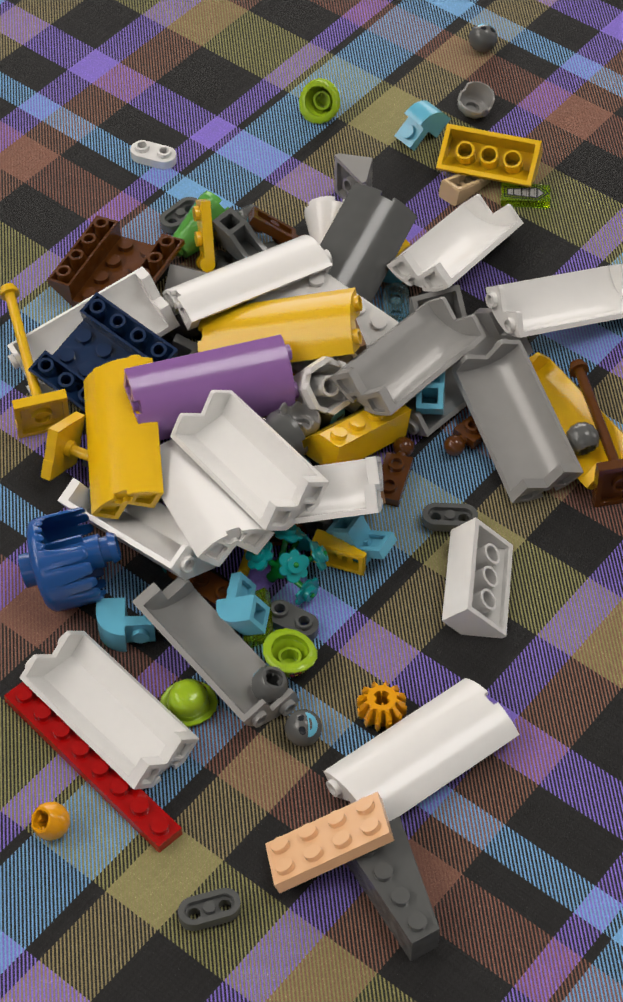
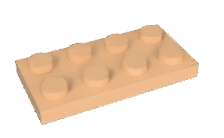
(328, 842)

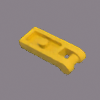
(204, 235)

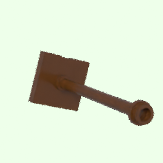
(608, 474)

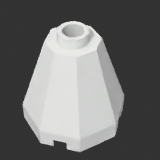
(317, 387)

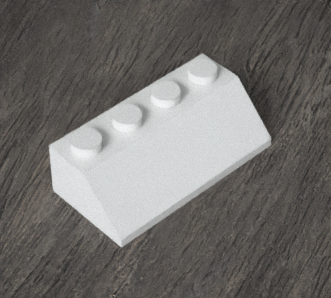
(477, 581)

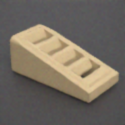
(460, 187)

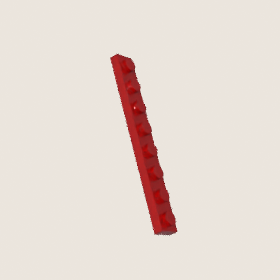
(130, 803)

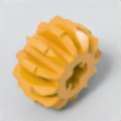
(381, 705)

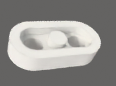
(153, 154)

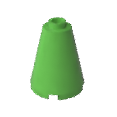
(188, 226)

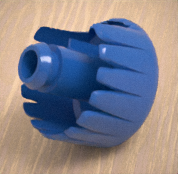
(64, 562)

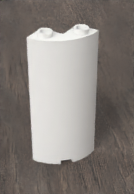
(454, 245)
(247, 279)
(133, 294)
(558, 301)
(351, 490)
(205, 511)
(424, 750)

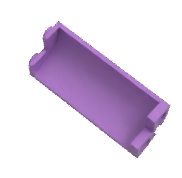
(253, 370)

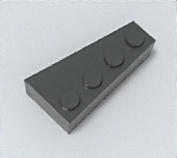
(398, 893)

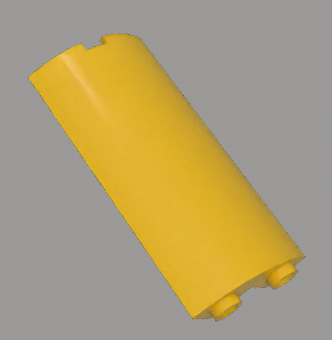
(309, 323)
(572, 408)
(121, 452)

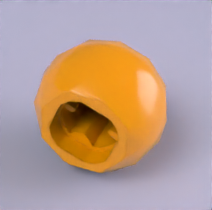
(50, 821)

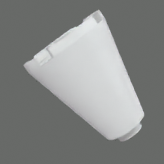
(320, 215)

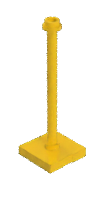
(40, 410)
(63, 446)

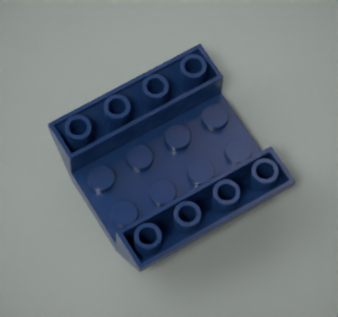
(101, 337)

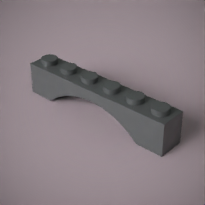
(236, 235)

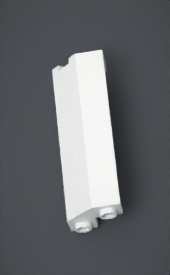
(250, 461)
(145, 530)
(109, 709)

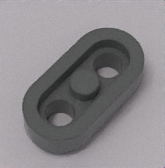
(175, 214)
(447, 515)
(293, 617)
(208, 908)

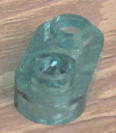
(396, 301)

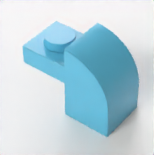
(421, 119)
(432, 398)
(358, 534)
(242, 607)
(118, 629)

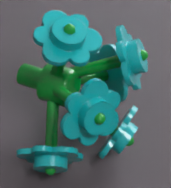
(291, 564)

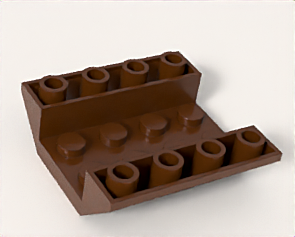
(105, 257)

